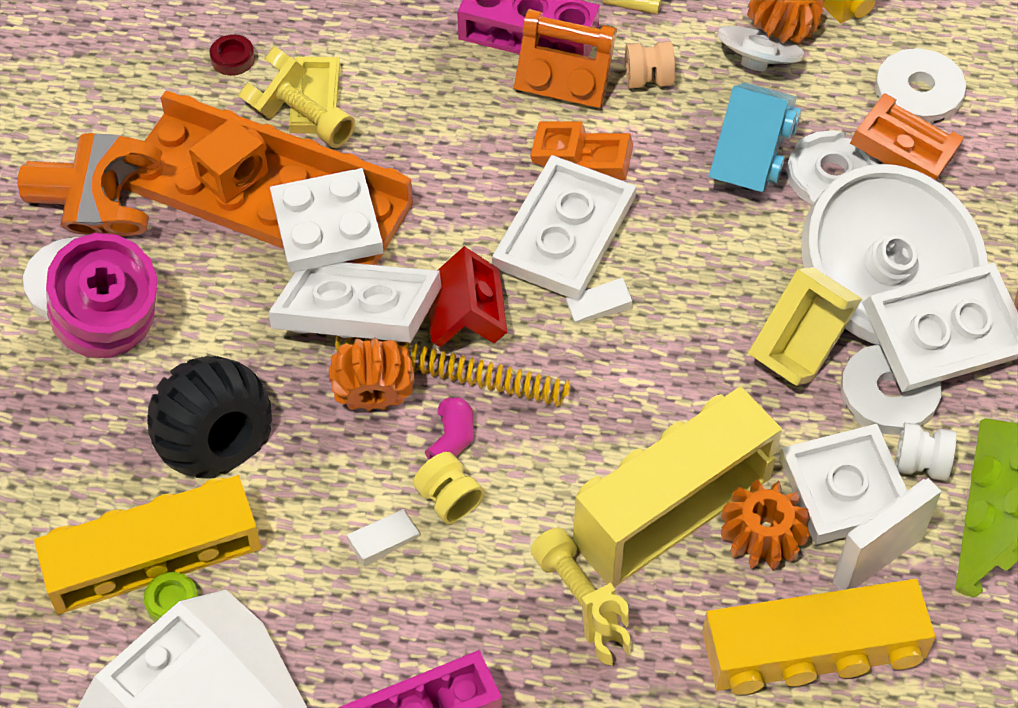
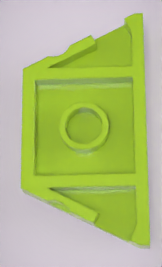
(992, 506)

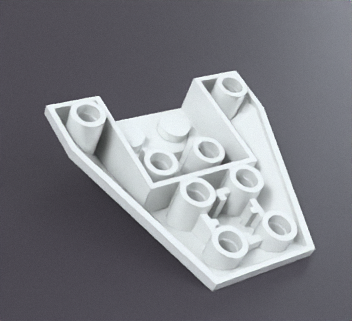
(198, 657)

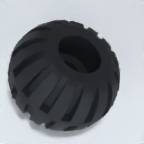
(209, 416)

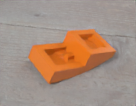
(597, 151)

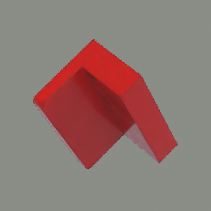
(468, 298)

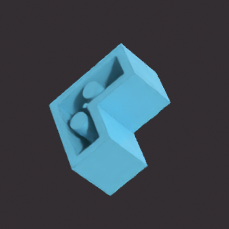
(752, 134)

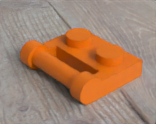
(560, 72)
(905, 139)

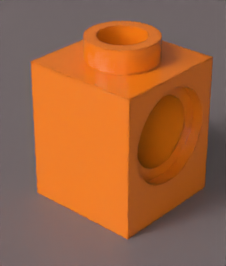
(229, 159)

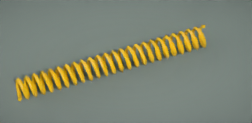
(487, 382)

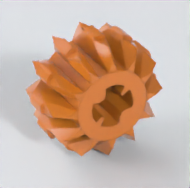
(786, 18)
(371, 374)
(775, 542)

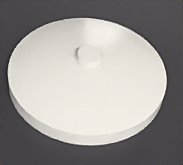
(887, 231)

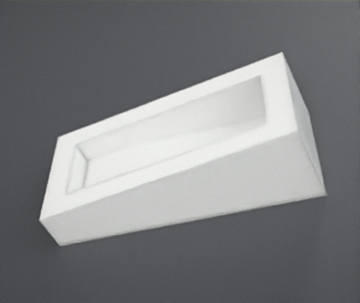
(600, 301)
(382, 537)

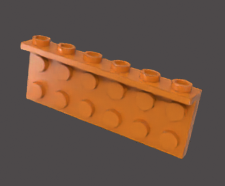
(287, 159)

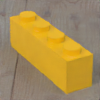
(140, 543)
(817, 636)

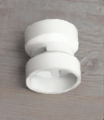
(920, 451)

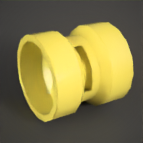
(448, 487)

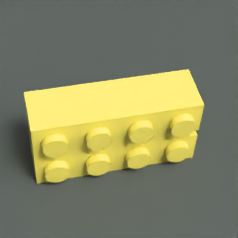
(673, 485)

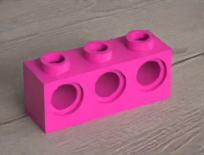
(501, 22)
(456, 684)

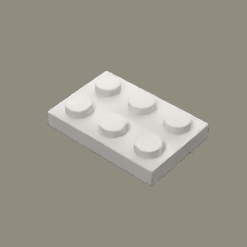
(564, 227)
(357, 301)
(945, 326)

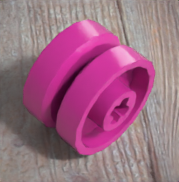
(101, 295)

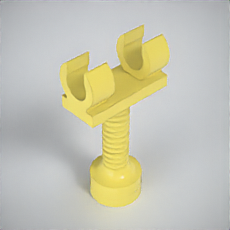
(332, 126)
(555, 552)

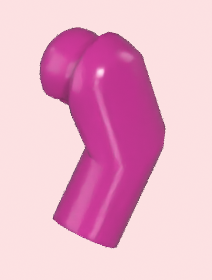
(457, 426)

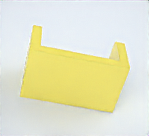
(804, 325)

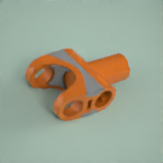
(92, 184)

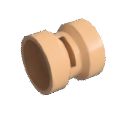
(650, 64)

